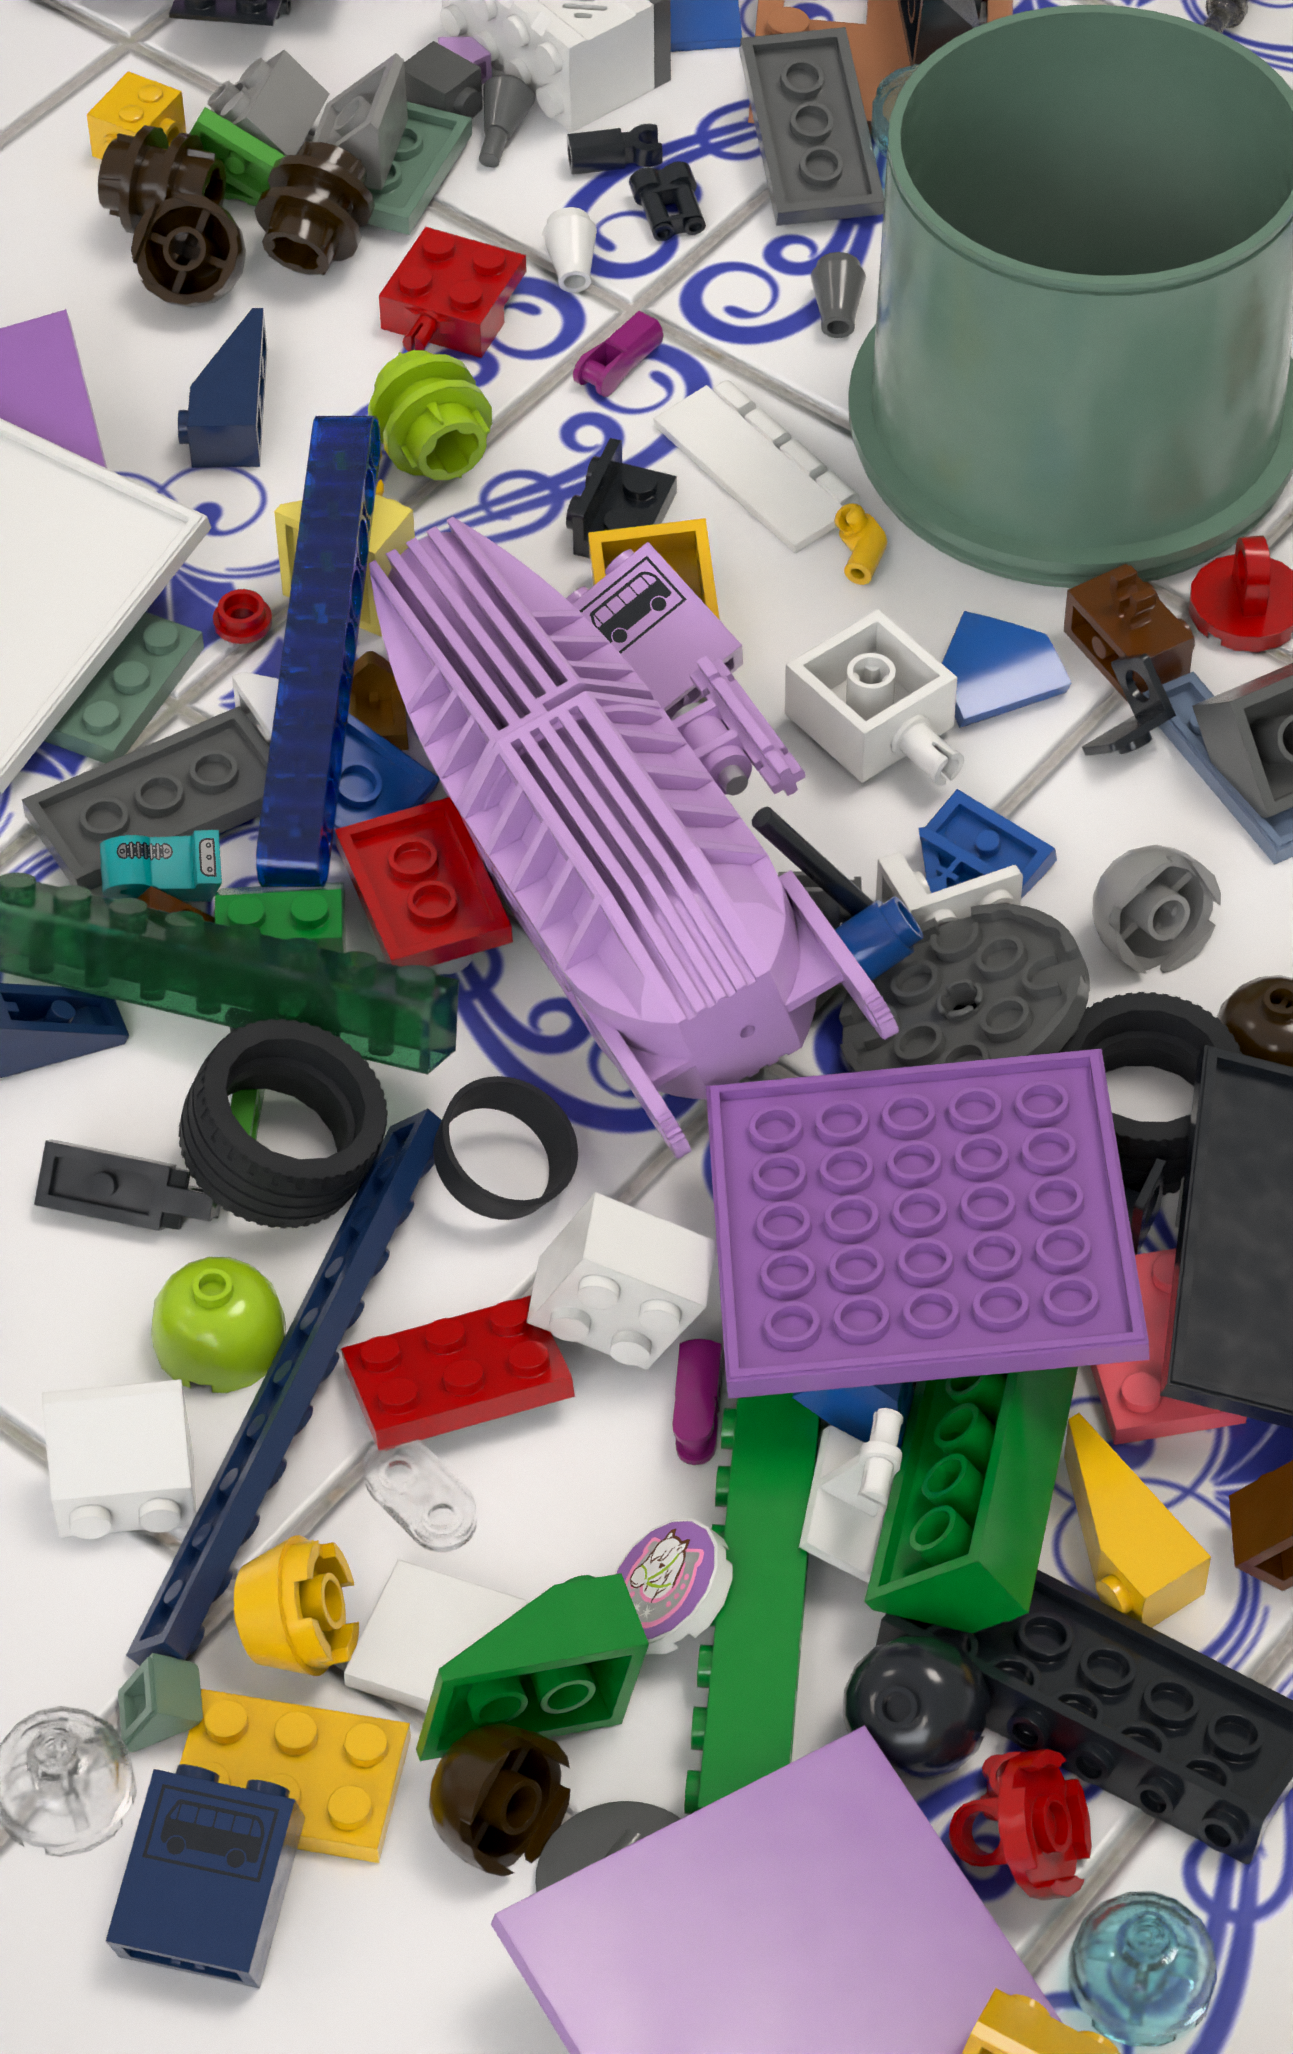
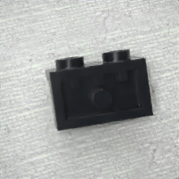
(618, 497)

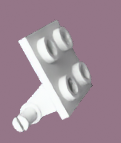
(852, 1494)

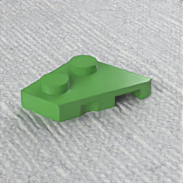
(244, 156)

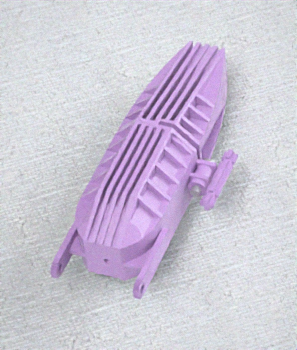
(613, 822)

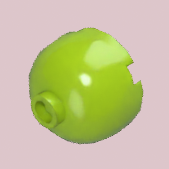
(217, 1324)

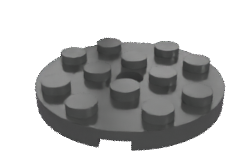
(1003, 958)

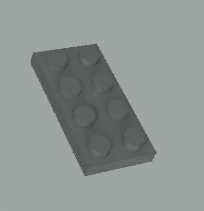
(811, 126)
(181, 784)

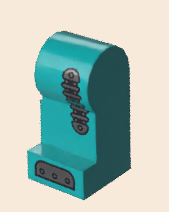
(173, 864)

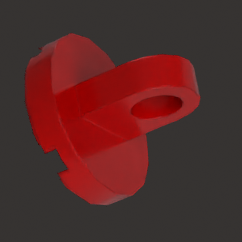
(1244, 598)

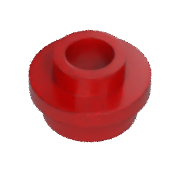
(242, 617)

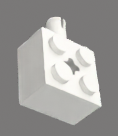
(875, 700)

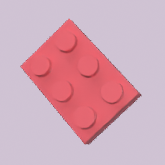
(1133, 1388)

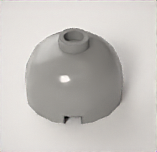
(1155, 907)

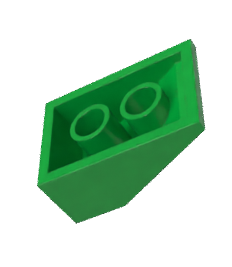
(548, 1668)

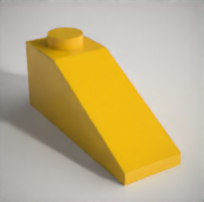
(1134, 1544)

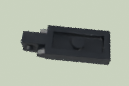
(119, 1187)

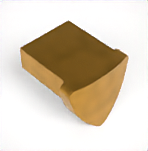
(377, 699)

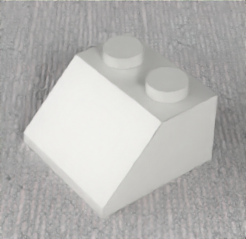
(119, 1458)

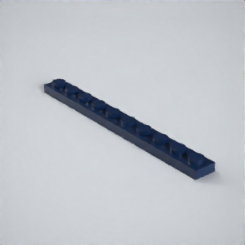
(283, 1400)

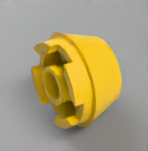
(294, 1607)

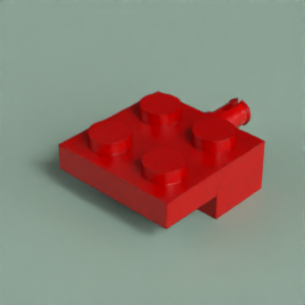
(450, 292)

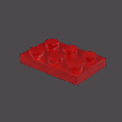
(423, 885)
(456, 1373)

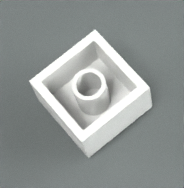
(621, 1281)

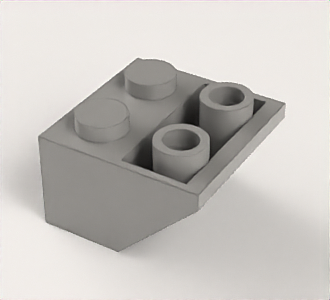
(272, 102)

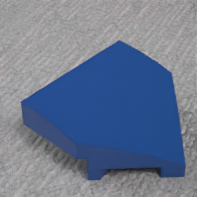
(1001, 668)
(973, 841)

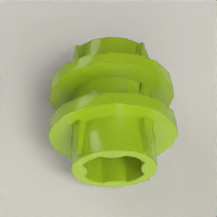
(430, 415)

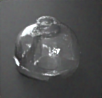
(64, 1781)

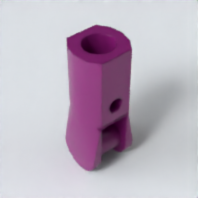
(616, 356)
(697, 1400)

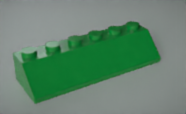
(972, 1498)

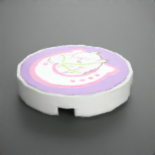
(677, 1581)

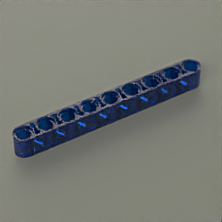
(319, 653)

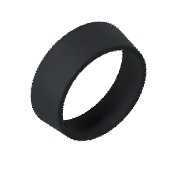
(538, 1113)

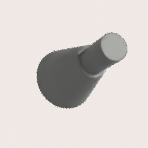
(505, 105)

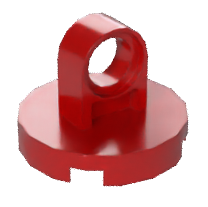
(1040, 1826)

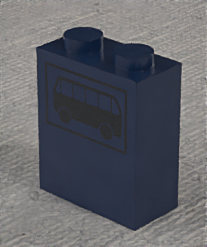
(206, 1875)

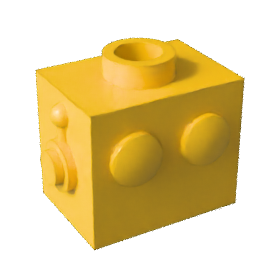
(130, 106)

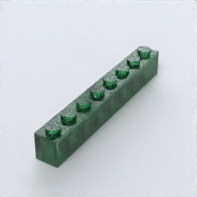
(224, 972)

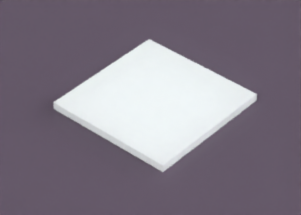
(75, 577)

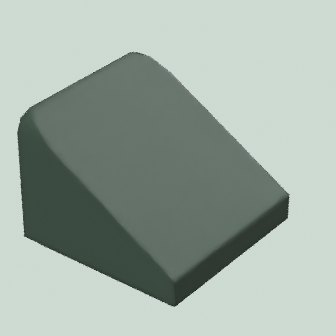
(159, 1701)

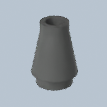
(838, 290)

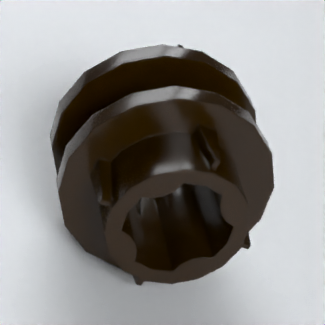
(148, 171)
(314, 208)

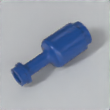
(880, 936)

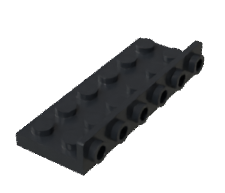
(1133, 1713)

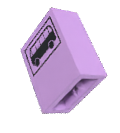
(657, 625)

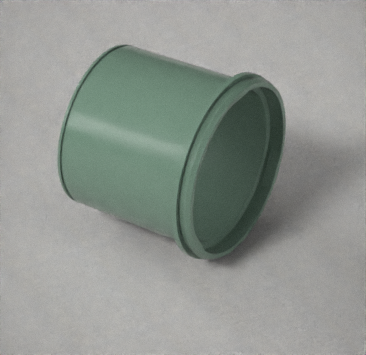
(1083, 297)

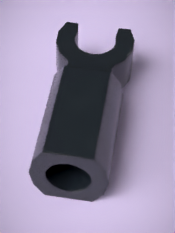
(613, 149)

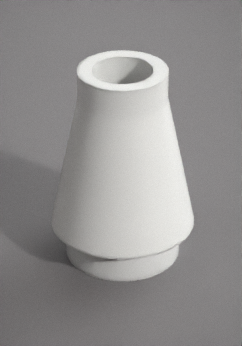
(571, 244)

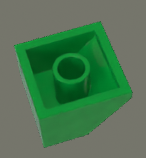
(288, 912)

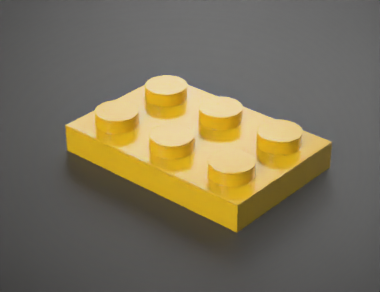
(331, 1761)

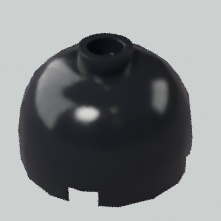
(919, 1704)

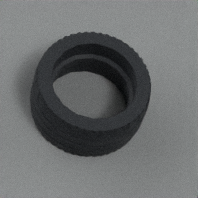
(1158, 1034)
(318, 1073)

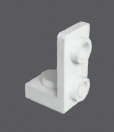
(948, 904)

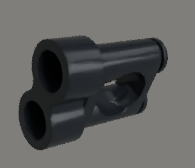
(664, 187)

